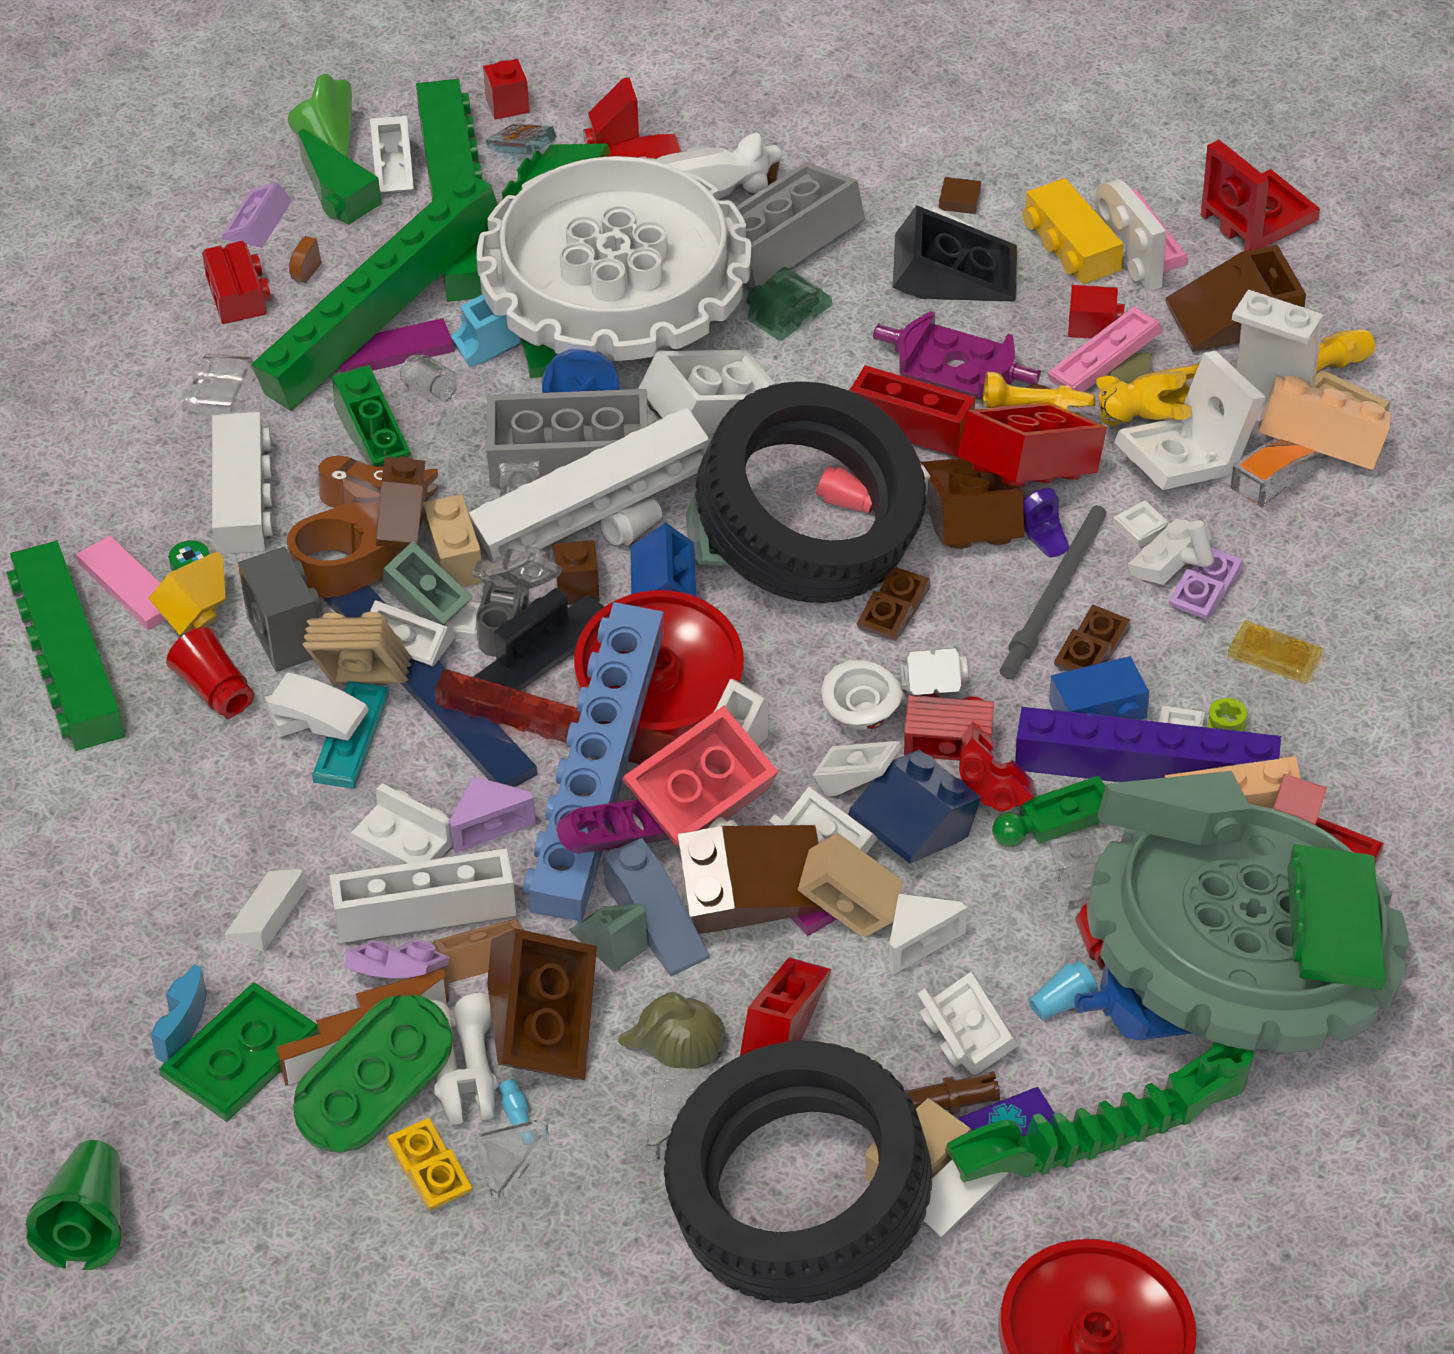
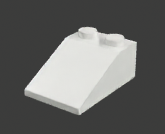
(702, 381)

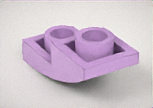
(1205, 587)
(404, 961)

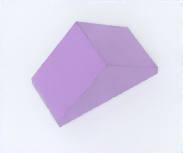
(489, 812)

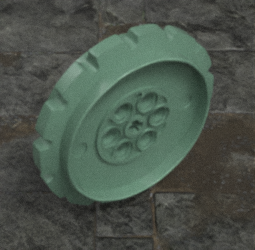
(1212, 937)

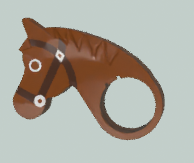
(348, 527)

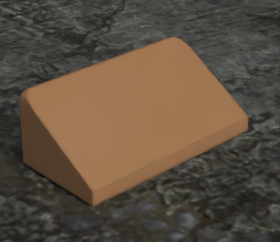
(471, 950)

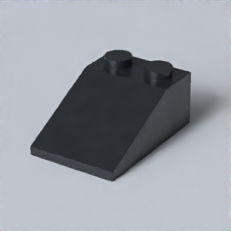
(952, 260)

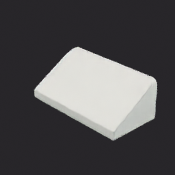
(421, 637)
(268, 908)

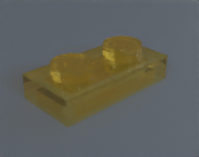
(1275, 652)

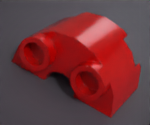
(997, 783)

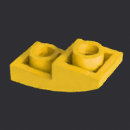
(428, 1164)

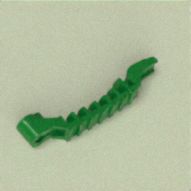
(1189, 1091)

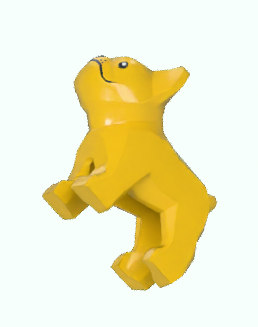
(1149, 396)

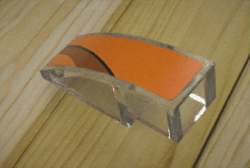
(1274, 469)

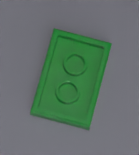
(236, 1051)

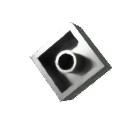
(279, 605)

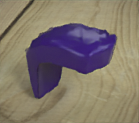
(1043, 522)

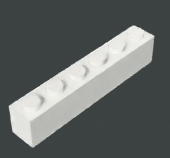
(592, 486)

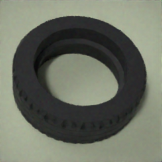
(845, 429)
(818, 1259)

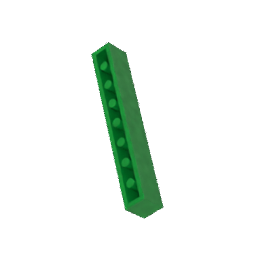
(448, 156)
(375, 292)

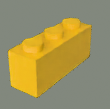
(1073, 231)

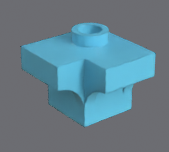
(482, 333)

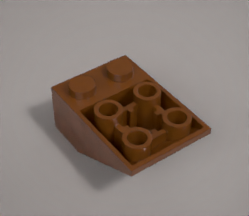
(1207, 304)

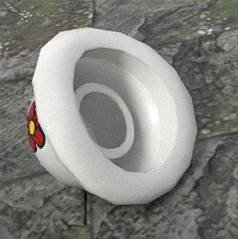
(861, 694)

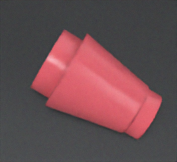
(844, 490)

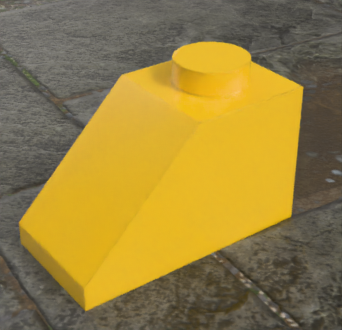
(192, 594)

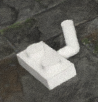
(1173, 548)

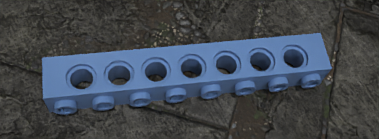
(629, 630)

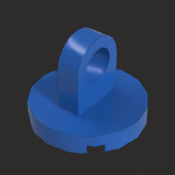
(580, 371)

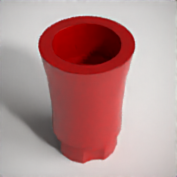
(210, 671)

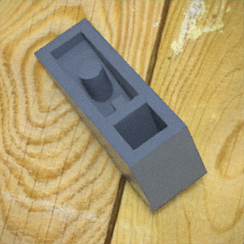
(638, 877)

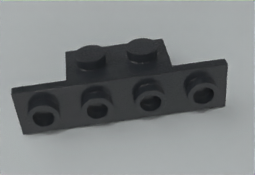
(538, 639)

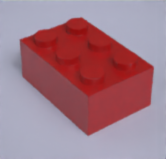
(1031, 443)

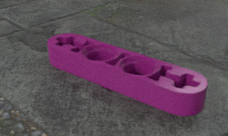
(598, 836)

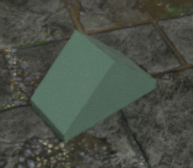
(616, 932)

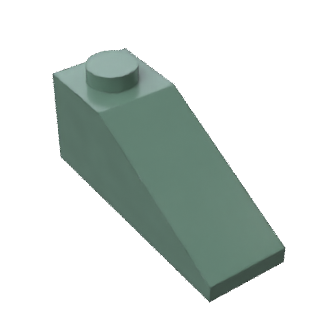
(1182, 808)

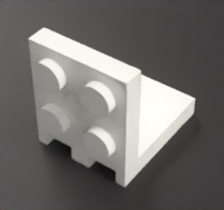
(1207, 441)

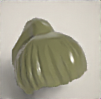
(677, 1032)

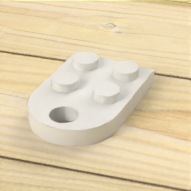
(1138, 230)

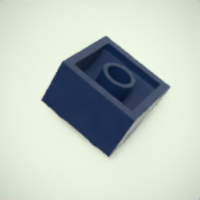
(916, 807)

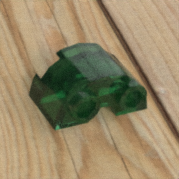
(785, 302)

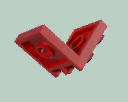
(1240, 198)

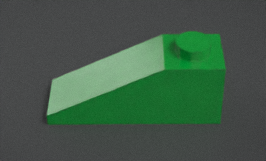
(340, 183)

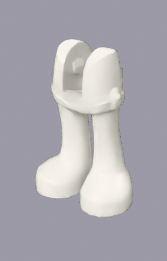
(472, 1022)

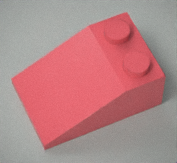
(702, 776)

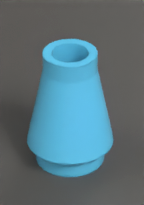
(1061, 989)

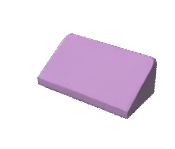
(258, 215)

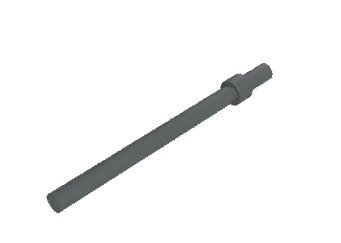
(1025, 640)

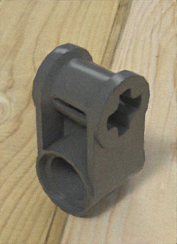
(495, 608)

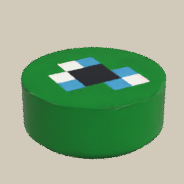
(186, 553)

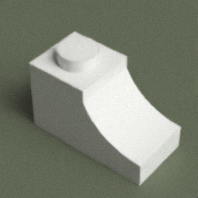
(392, 154)

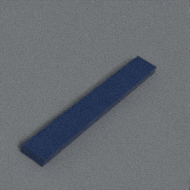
(476, 736)

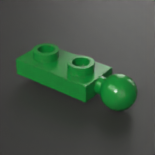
(1052, 814)

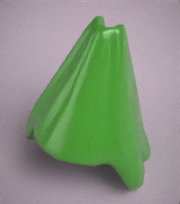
(326, 113)

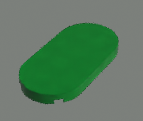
(372, 1073)

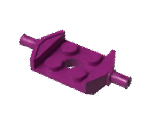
(928, 347)

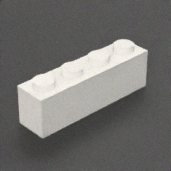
(239, 483)
(423, 895)

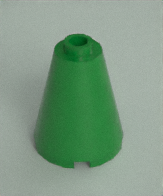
(79, 1209)

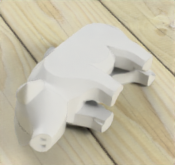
(726, 168)

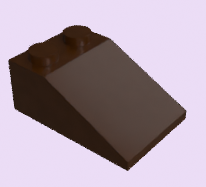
(972, 505)
(745, 874)
(541, 1002)

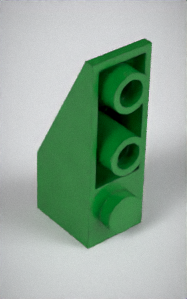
(368, 416)

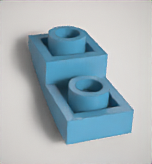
(186, 1005)

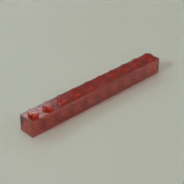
(528, 711)

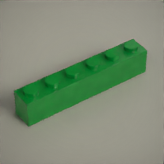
(66, 646)

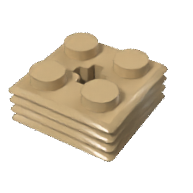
(357, 649)

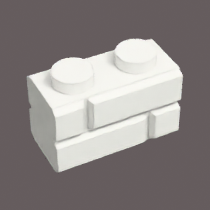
(932, 671)

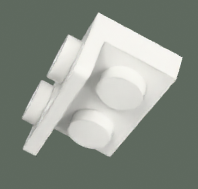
(403, 829)

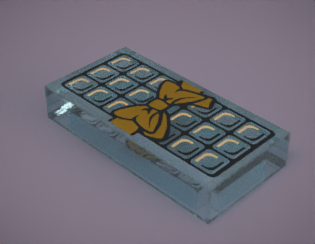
(521, 139)

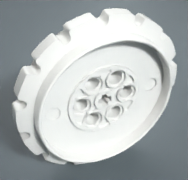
(614, 258)

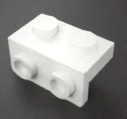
(828, 819)
(969, 1024)

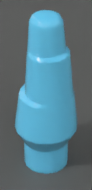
(514, 1102)

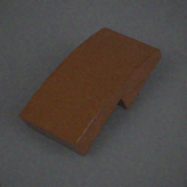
(895, 603)
(1094, 640)

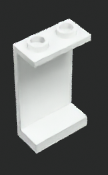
(1276, 341)

